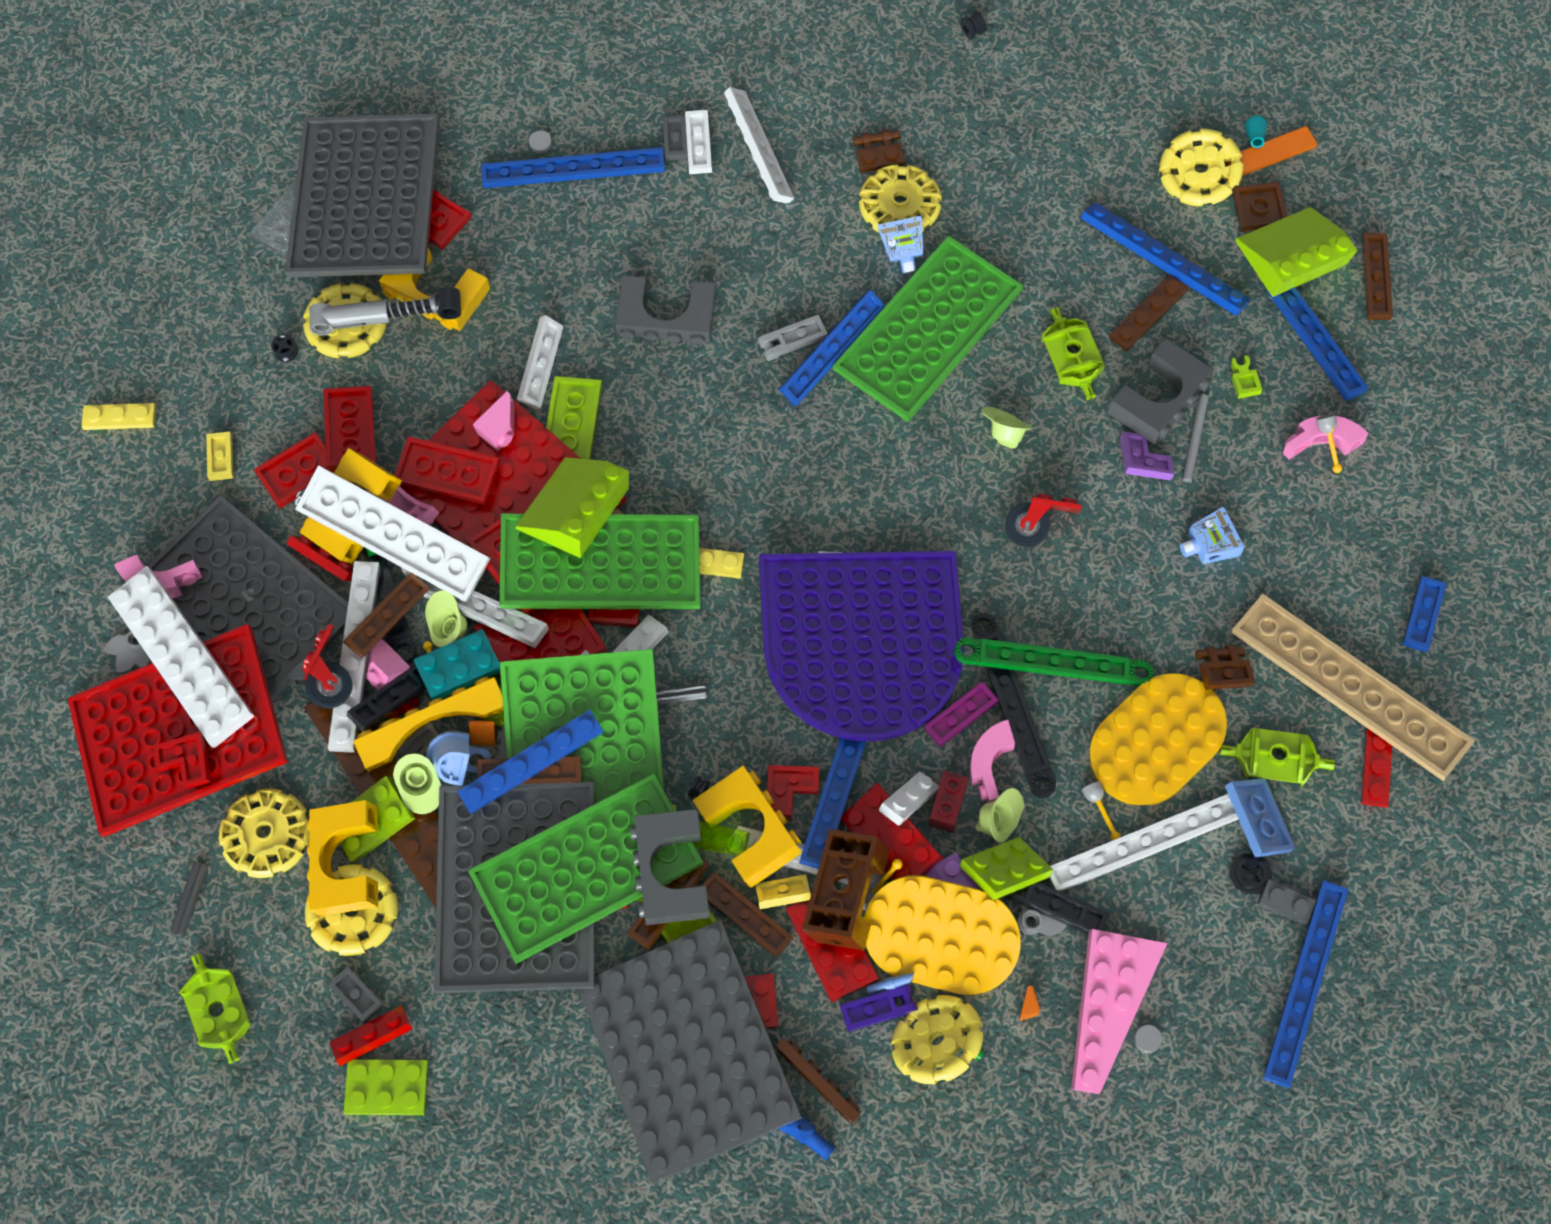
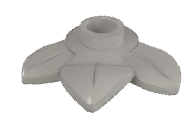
(127, 652)
(1042, 923)

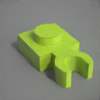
(1244, 380)

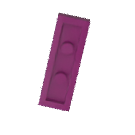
(961, 714)

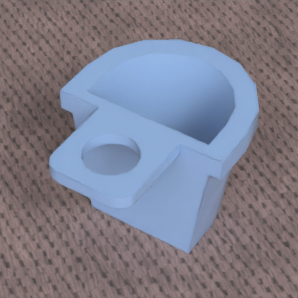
(451, 754)

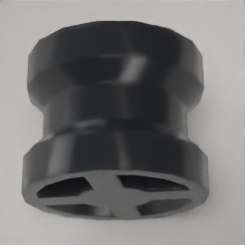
(973, 25)
(281, 343)

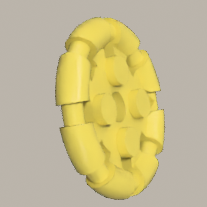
(1203, 154)
(892, 188)
(355, 346)
(275, 843)
(361, 922)
(929, 1028)

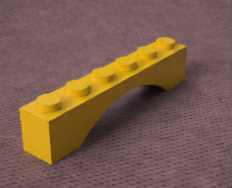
(381, 745)

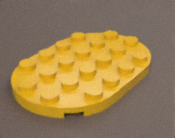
(1157, 739)
(943, 934)

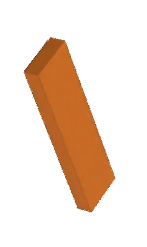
(1277, 150)

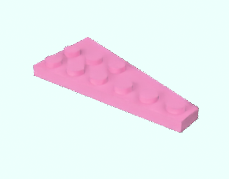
(1112, 990)

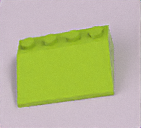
(1296, 250)
(575, 504)

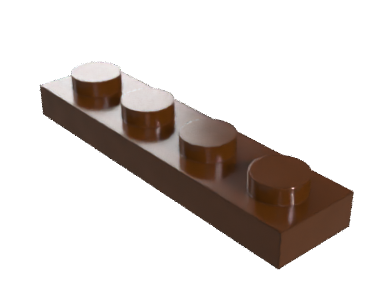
(1377, 276)
(1148, 313)
(386, 615)
(563, 771)
(746, 915)
(648, 934)
(810, 1072)

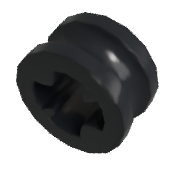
(698, 787)

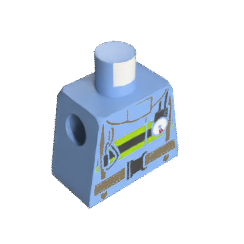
(903, 241)
(1213, 538)

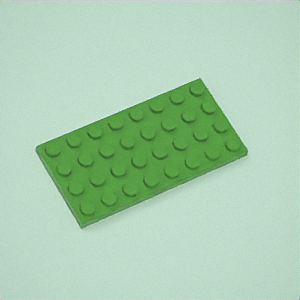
(927, 328)
(626, 566)
(576, 871)

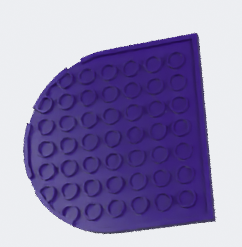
(862, 638)

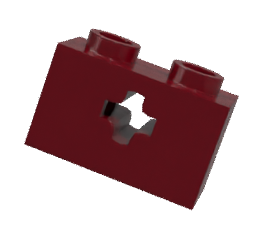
(948, 801)

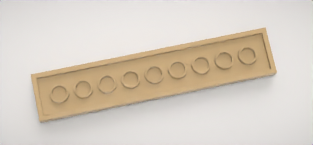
(1353, 687)

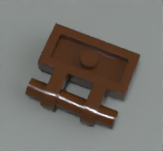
(878, 157)
(1224, 674)

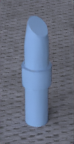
(889, 983)

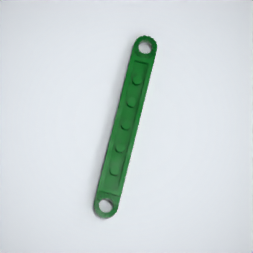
(1053, 661)

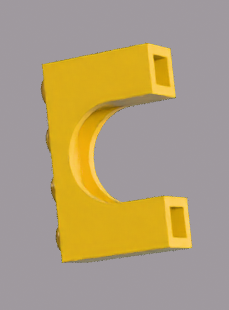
(471, 285)
(364, 474)
(327, 830)
(775, 845)

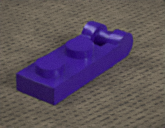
(877, 1008)

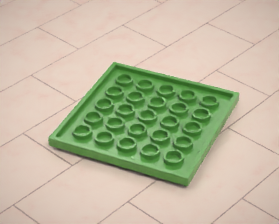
(617, 690)

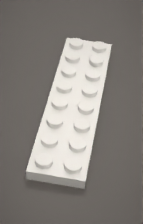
(393, 533)
(181, 657)

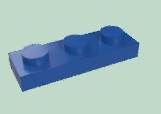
(1424, 614)

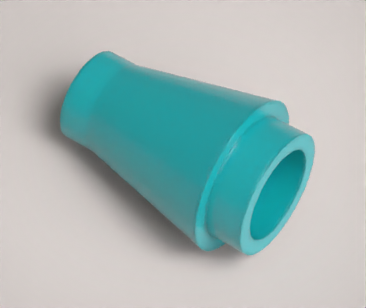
(1256, 130)

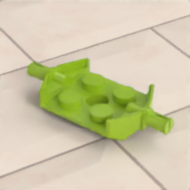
(1073, 368)
(1257, 759)
(204, 991)

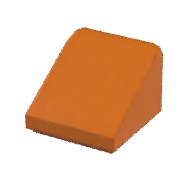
(483, 733)
(1030, 1005)

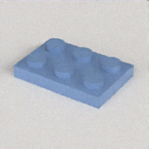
(1260, 817)

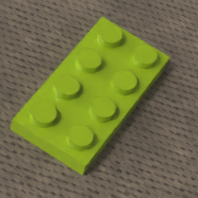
(575, 413)

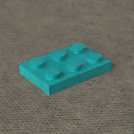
(457, 665)

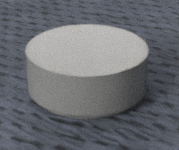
(540, 141)
(1148, 1039)

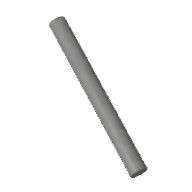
(1195, 438)

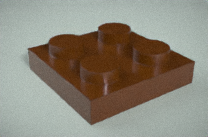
(1258, 205)

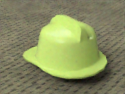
(1006, 427)
(444, 619)
(417, 783)
(1002, 815)

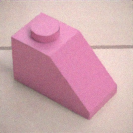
(497, 423)
(384, 665)

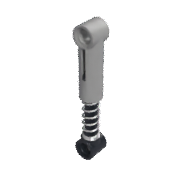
(327, 318)

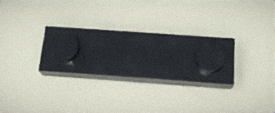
(387, 699)
(1060, 907)

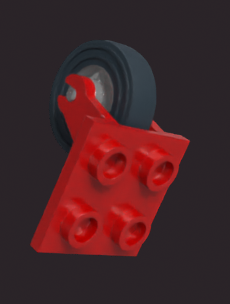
(1028, 521)
(326, 683)

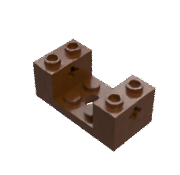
(836, 914)

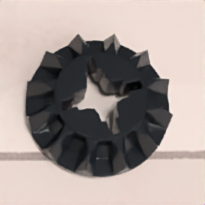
(1250, 862)

